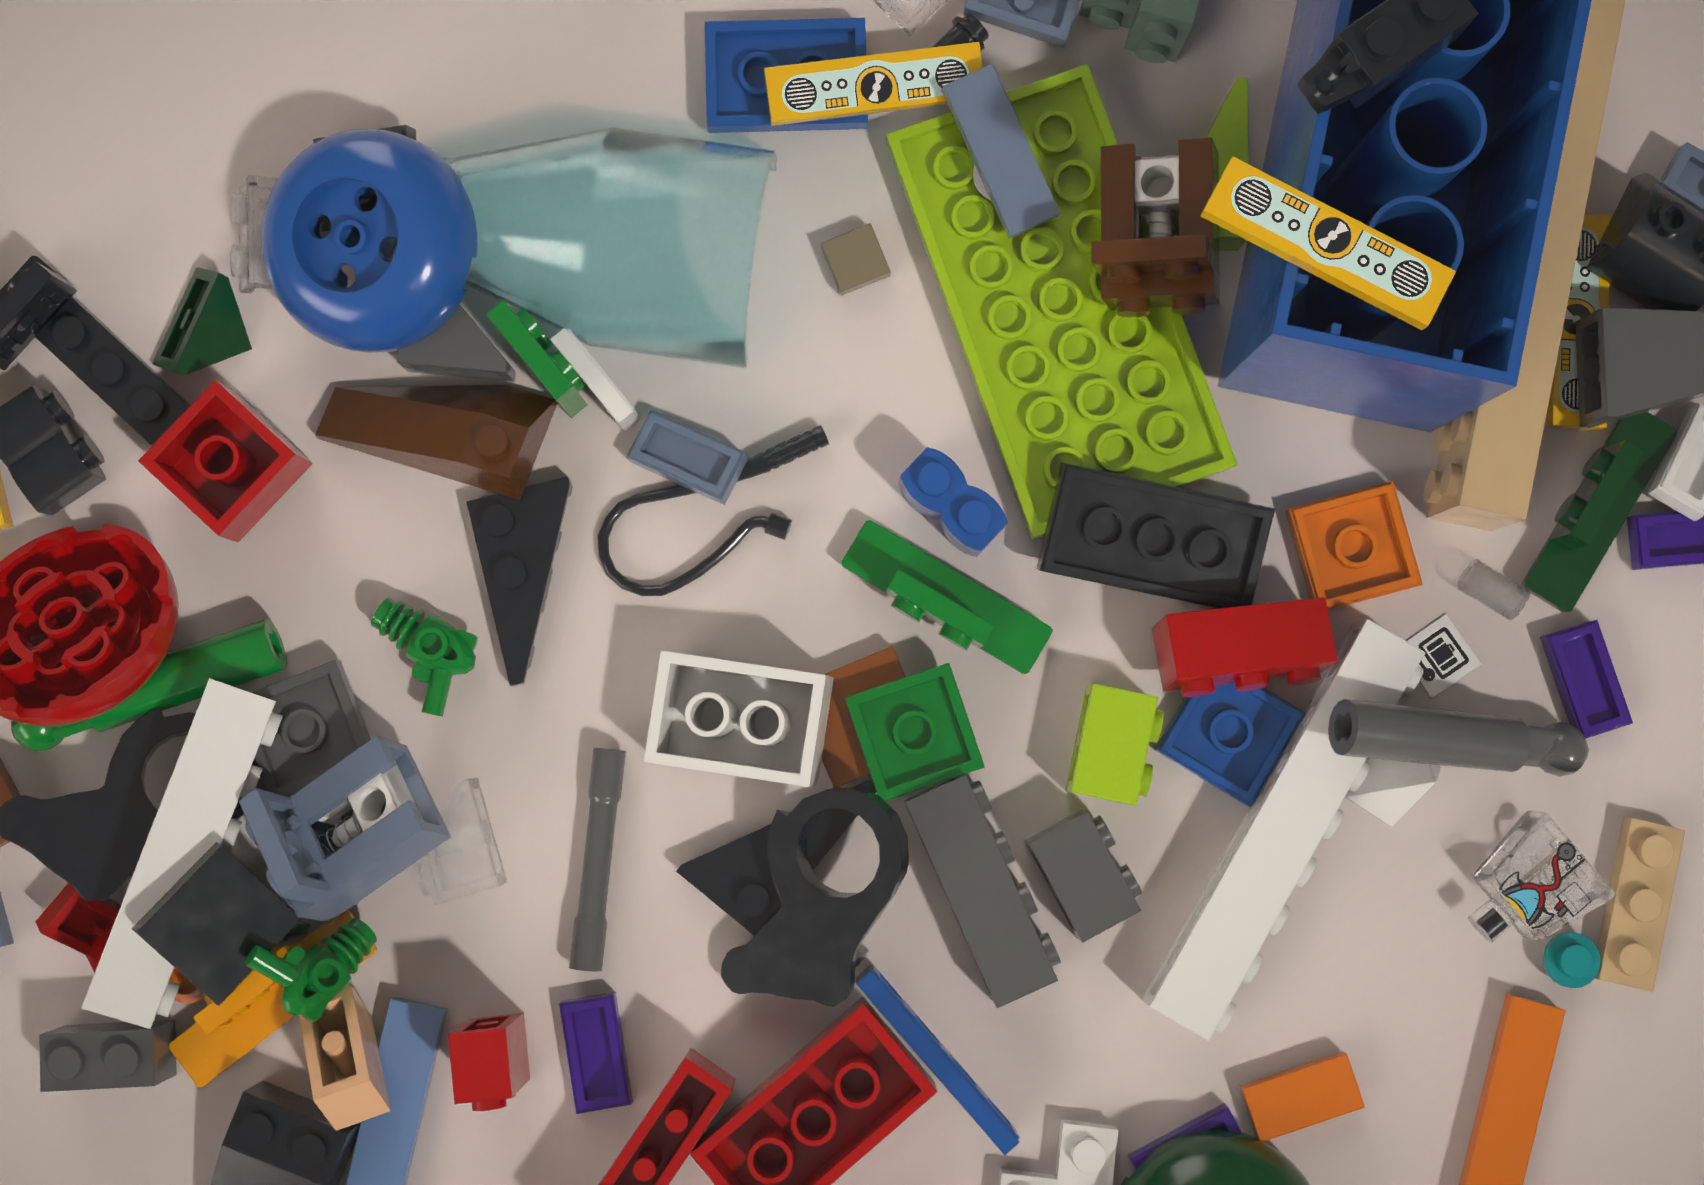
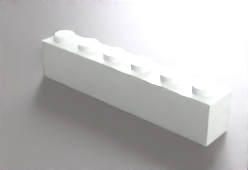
(192, 817)

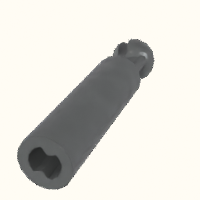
(1453, 738)

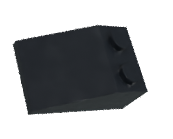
(282, 1141)

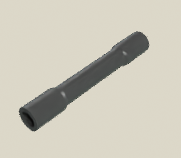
(591, 922)

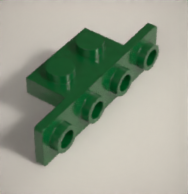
(1598, 509)

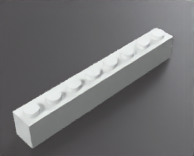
(1278, 839)

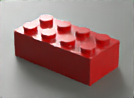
(819, 1107)

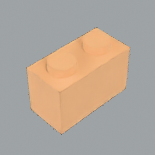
(345, 1062)

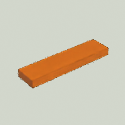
(1512, 1093)

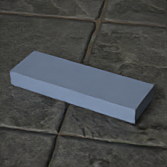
(1000, 151)

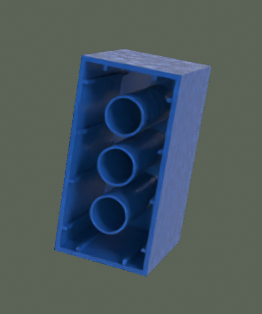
(1441, 161)

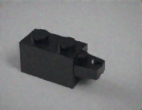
(1383, 49)

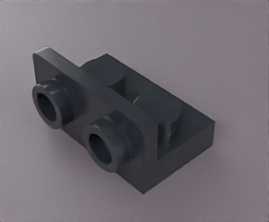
(28, 304)

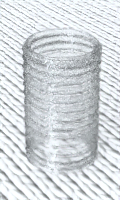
(1515, 599)

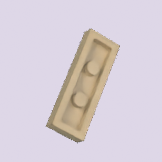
(1639, 912)

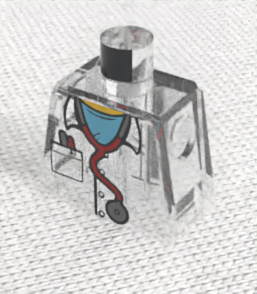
(1536, 882)

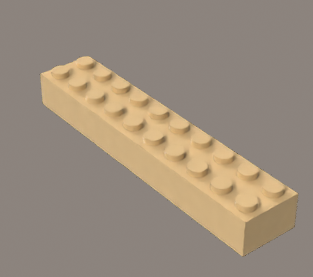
(1494, 449)

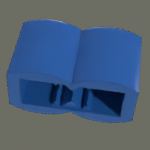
(940, 492)

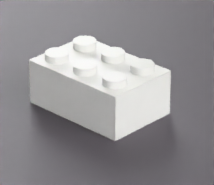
(739, 719)

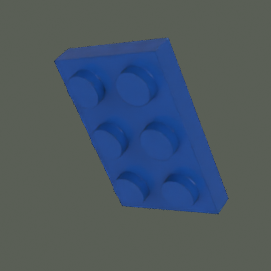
(742, 49)

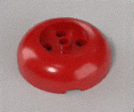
(81, 623)

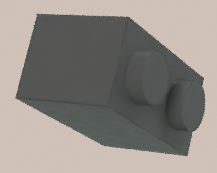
(1084, 874)
(106, 1056)

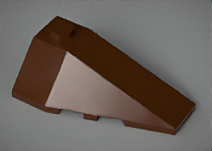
(453, 431)

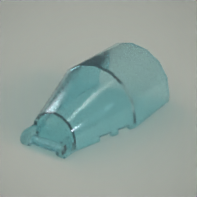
(622, 238)

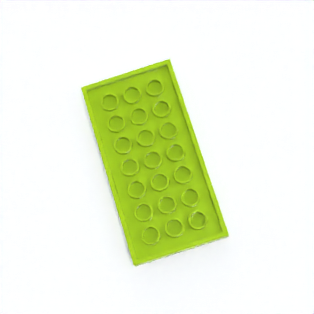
(1041, 345)

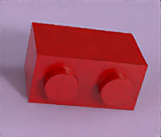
(489, 1060)

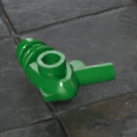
(432, 645)
(320, 973)

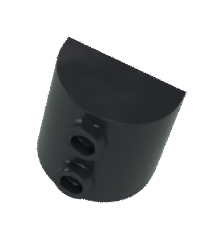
(1654, 247)

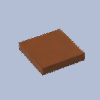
(842, 749)

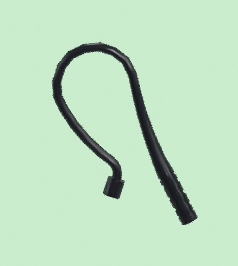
(774, 525)

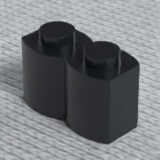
(45, 452)

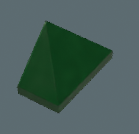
(203, 327)

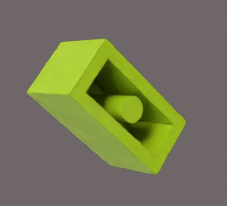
(1114, 744)

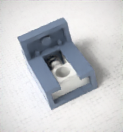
(330, 839)

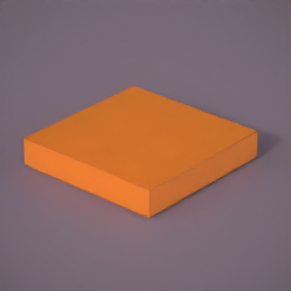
(1354, 546)

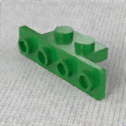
(947, 597)

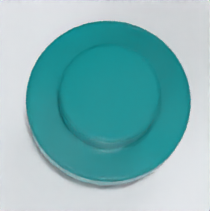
(1571, 960)

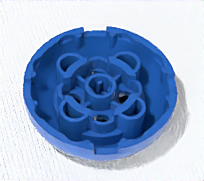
(416, 203)

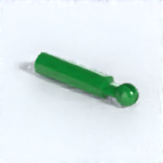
(180, 678)

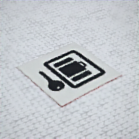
(1446, 656)

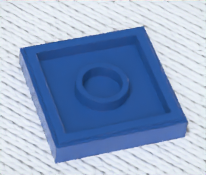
(1231, 738)

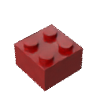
(225, 462)

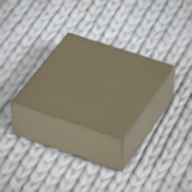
(855, 259)

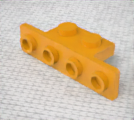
(243, 1019)

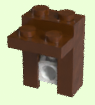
(1164, 267)

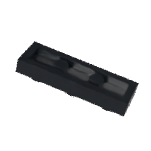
(112, 370)

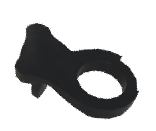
(100, 833)
(818, 932)

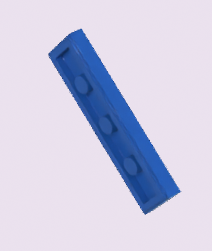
(938, 1059)

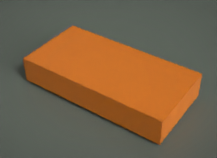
(1302, 1096)

